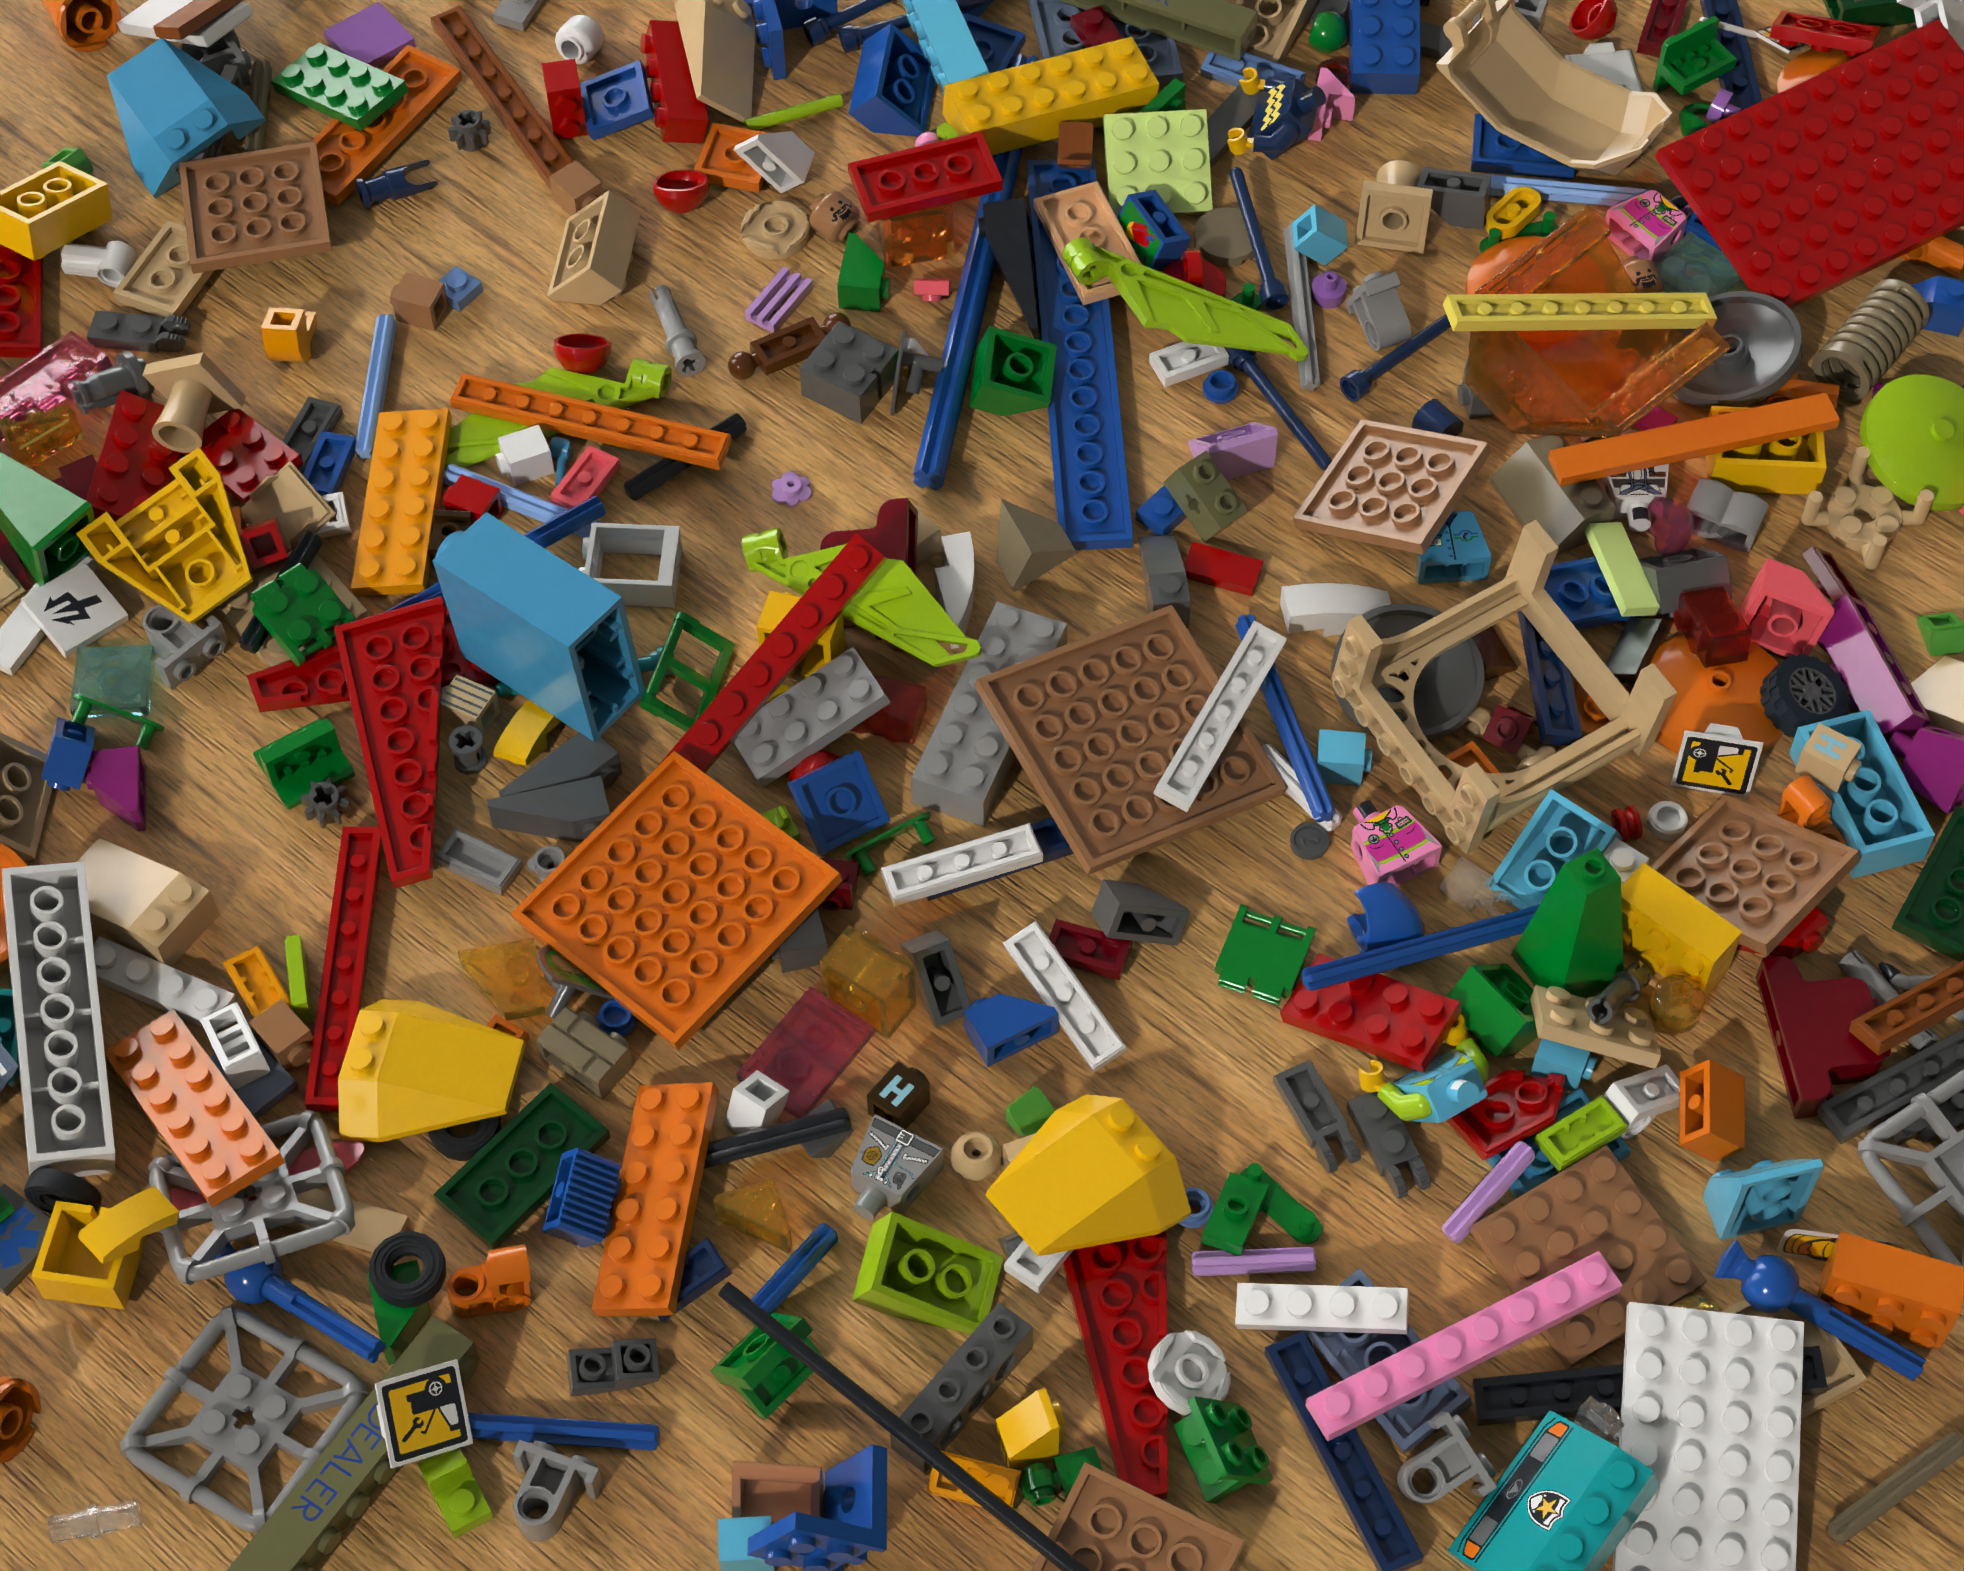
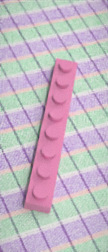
(1462, 1346)

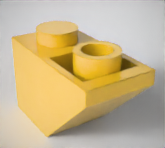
(1031, 1431)

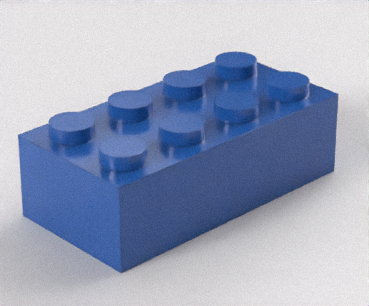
(1384, 46)

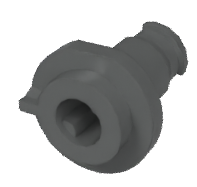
(104, 386)

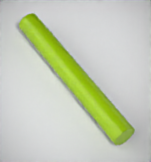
(794, 112)

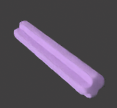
(1488, 1191)
(1253, 1261)

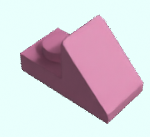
(1338, 104)

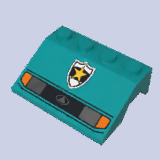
(1557, 1504)

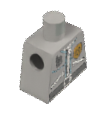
(892, 1168)

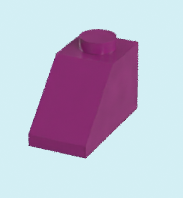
(120, 783)

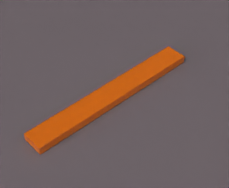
(591, 421)
(1693, 439)

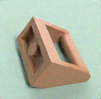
(776, 1490)

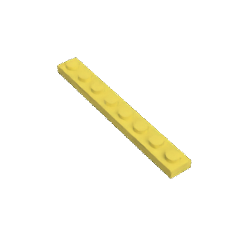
(1578, 311)

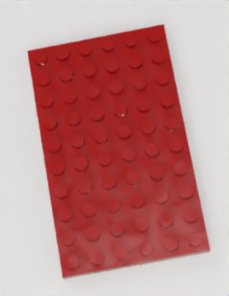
(1834, 169)

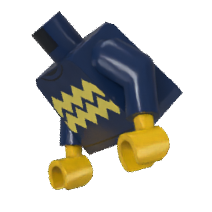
(1281, 114)

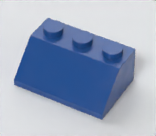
(892, 85)

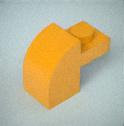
(288, 334)

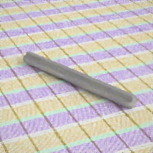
(1302, 312)

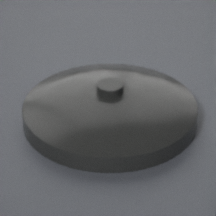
(1762, 355)
(1446, 687)

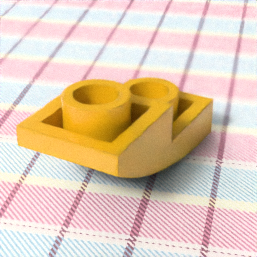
(525, 734)
(123, 1225)

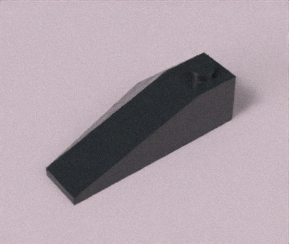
(1011, 242)

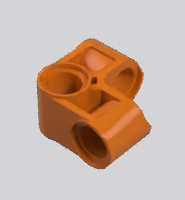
(1809, 807)
(499, 1284)

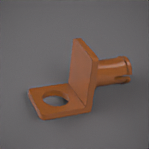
(1075, 145)

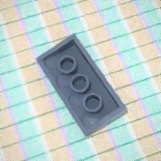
(1354, 1352)

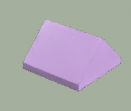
(1239, 449)

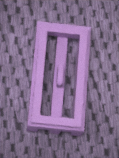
(773, 297)

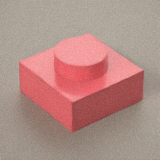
(932, 288)

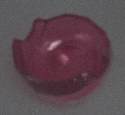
(1671, 526)

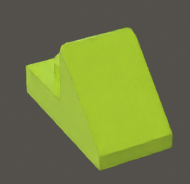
(455, 1491)

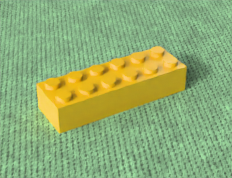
(1031, 100)

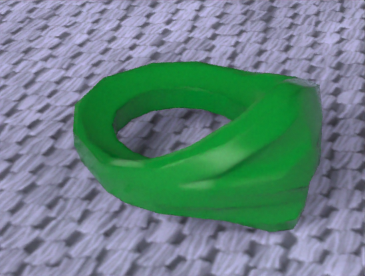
(1689, 121)

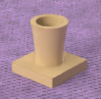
(1394, 209)
(192, 391)

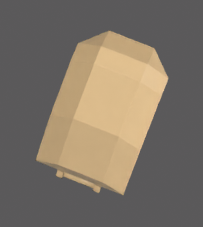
(1544, 98)

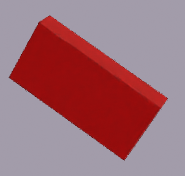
(1223, 569)

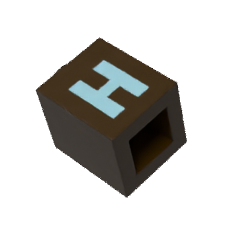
(900, 1095)

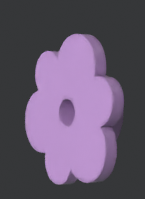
(791, 489)

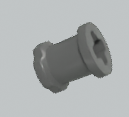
(467, 747)

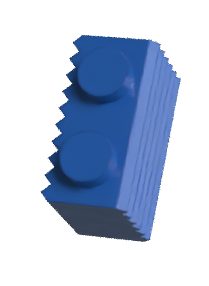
(582, 1198)

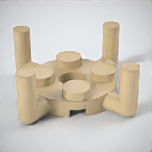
(1868, 500)

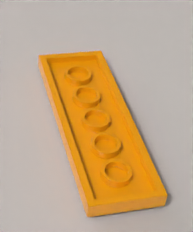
(401, 502)

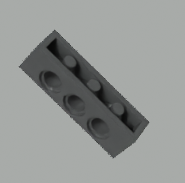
(966, 1381)

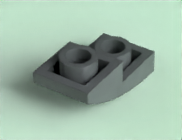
(612, 1369)

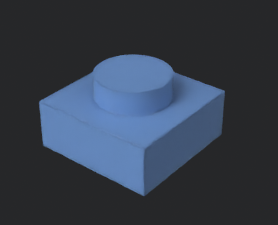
(461, 288)

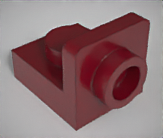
(1509, 728)
(843, 895)

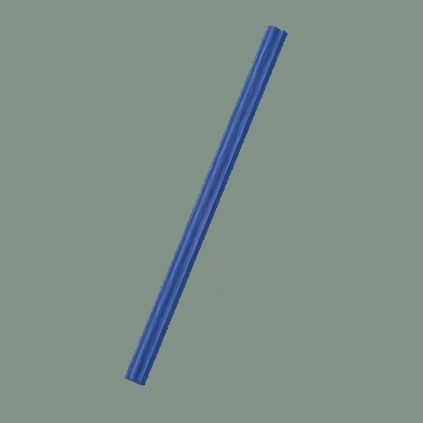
(963, 334)

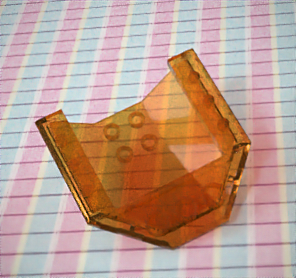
(1579, 378)

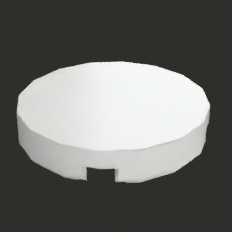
(1187, 1367)

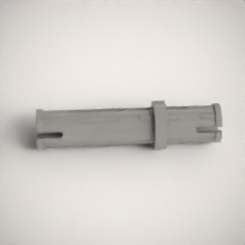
(1857, 966)

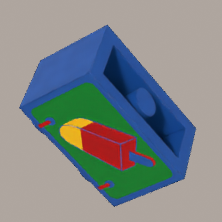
(1153, 230)

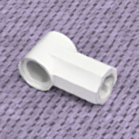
(106, 263)

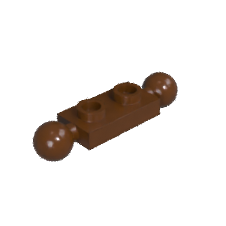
(783, 347)

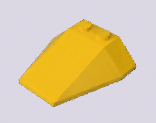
(177, 542)
(422, 1072)
(1090, 1180)

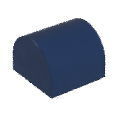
(1437, 418)

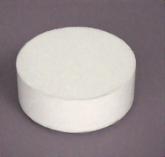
(1667, 820)

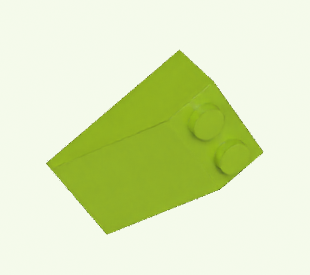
(926, 1275)

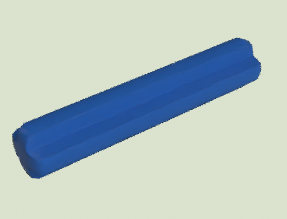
(796, 1268)

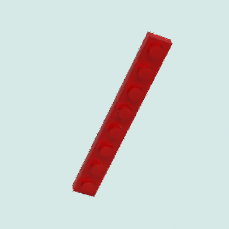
(779, 653)
(344, 962)

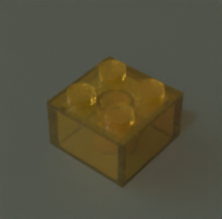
(869, 980)

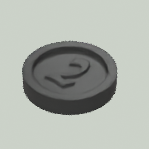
(1309, 841)

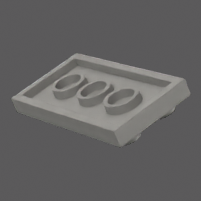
(810, 716)

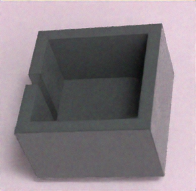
(843, 370)

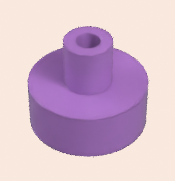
(1721, 106)
(1328, 290)

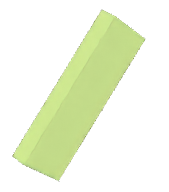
(1621, 569)

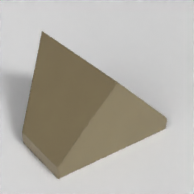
(1029, 545)

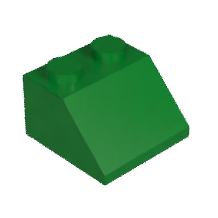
(1012, 373)
(1496, 1008)

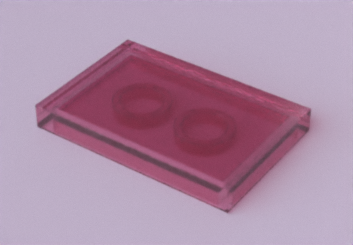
(809, 1050)

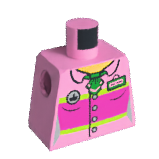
(1648, 224)
(1392, 845)

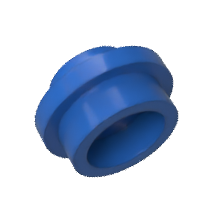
(1220, 387)
(615, 1018)

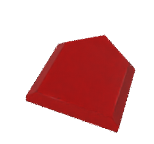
(1511, 1111)

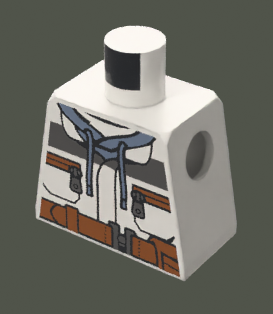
(1633, 493)

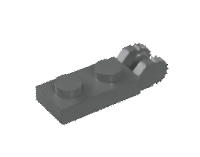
(138, 332)
(1316, 1113)
(1387, 1142)

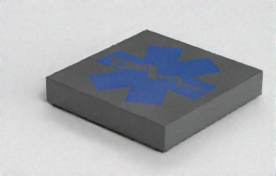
(19, 1240)

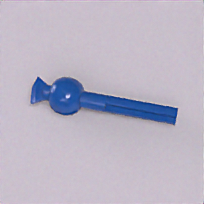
(266, 1282)
(1773, 1285)

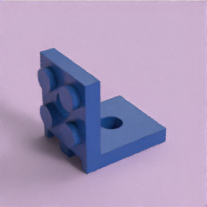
(782, 15)
(851, 1522)

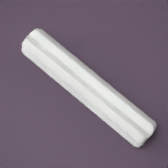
(1293, 786)

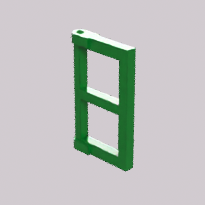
(650, 703)

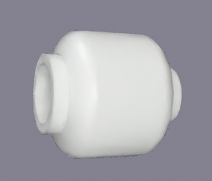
(579, 39)

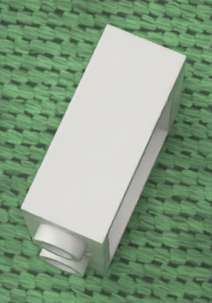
(637, 540)

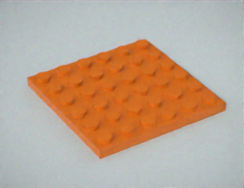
(676, 899)

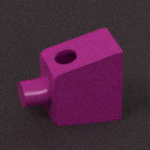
(1933, 764)

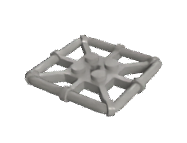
(1942, 1164)
(273, 1205)
(238, 1393)

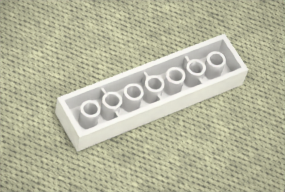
(58, 1019)

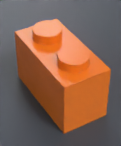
(1712, 1110)

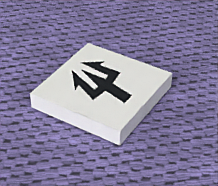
(74, 609)

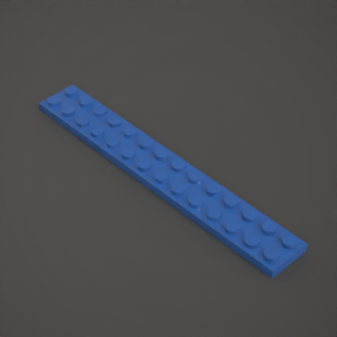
(1084, 396)

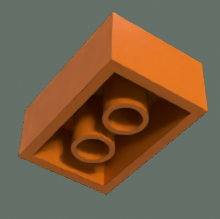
(1893, 1289)

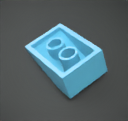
(1550, 839)
(1760, 1196)

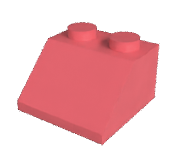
(1785, 610)

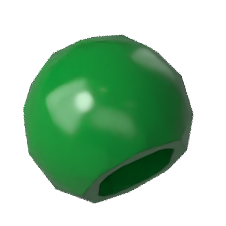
(1328, 32)

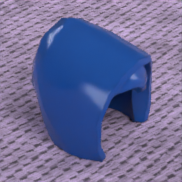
(1387, 917)

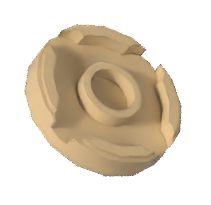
(775, 230)

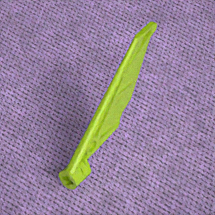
(1181, 307)
(477, 435)
(889, 605)

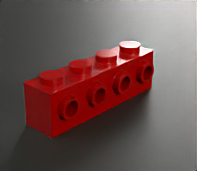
(677, 110)

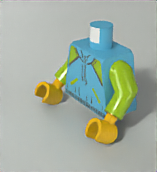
(1444, 1089)

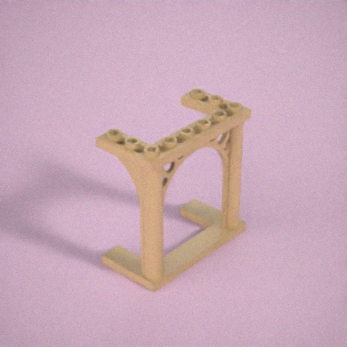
(1483, 798)

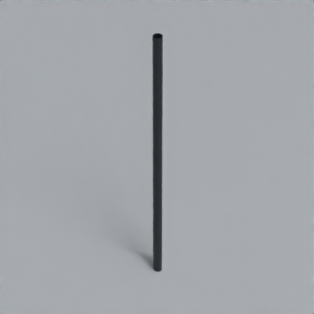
(900, 1430)

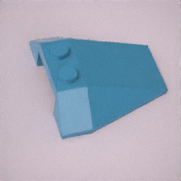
(174, 111)

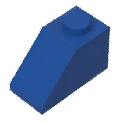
(1945, 304)
(68, 755)
(1007, 1025)

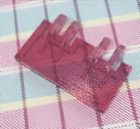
(49, 377)

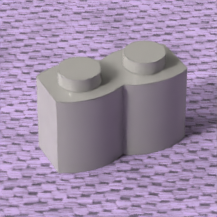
(1726, 515)

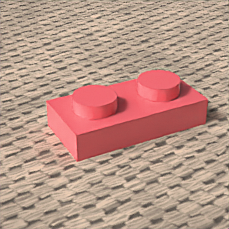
(586, 478)

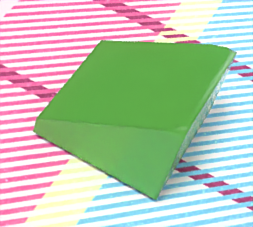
(73, 157)
(1942, 633)
(1029, 1112)

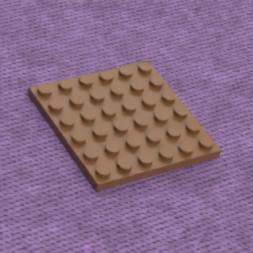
(1103, 726)

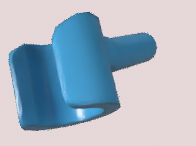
(562, 451)

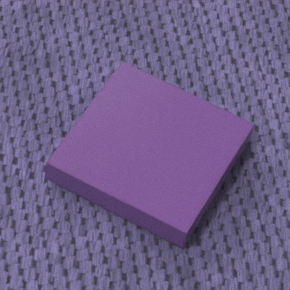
(370, 36)

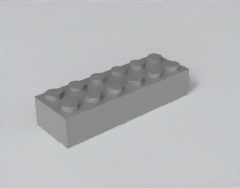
(967, 751)

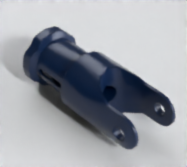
(391, 185)

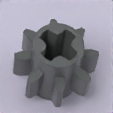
(469, 130)
(333, 796)

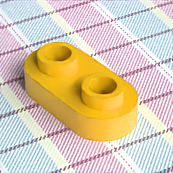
(1514, 211)

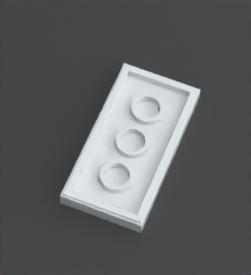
(141, 21)

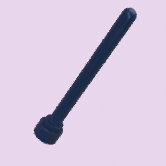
(818, 29)
(854, 36)
(1272, 292)
(1246, 361)
(1358, 383)

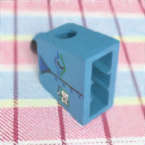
(1456, 552)

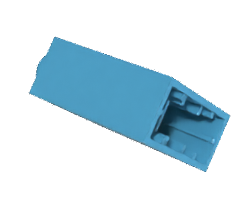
(539, 625)

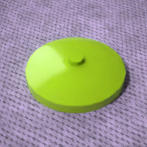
(1918, 439)

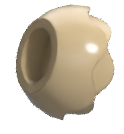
(976, 1167)

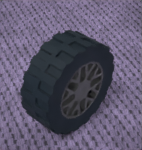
(1803, 693)

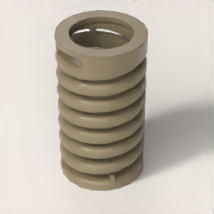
(1871, 338)

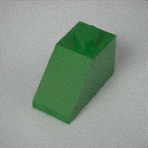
(861, 277)
(396, 1324)

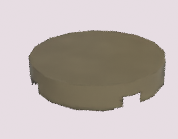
(1223, 237)

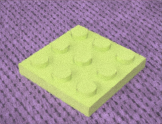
(1160, 154)

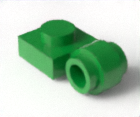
(1042, 1483)

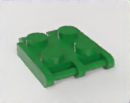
(300, 611)
(1263, 956)

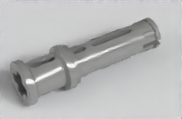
(680, 340)

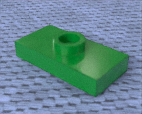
(1235, 1213)

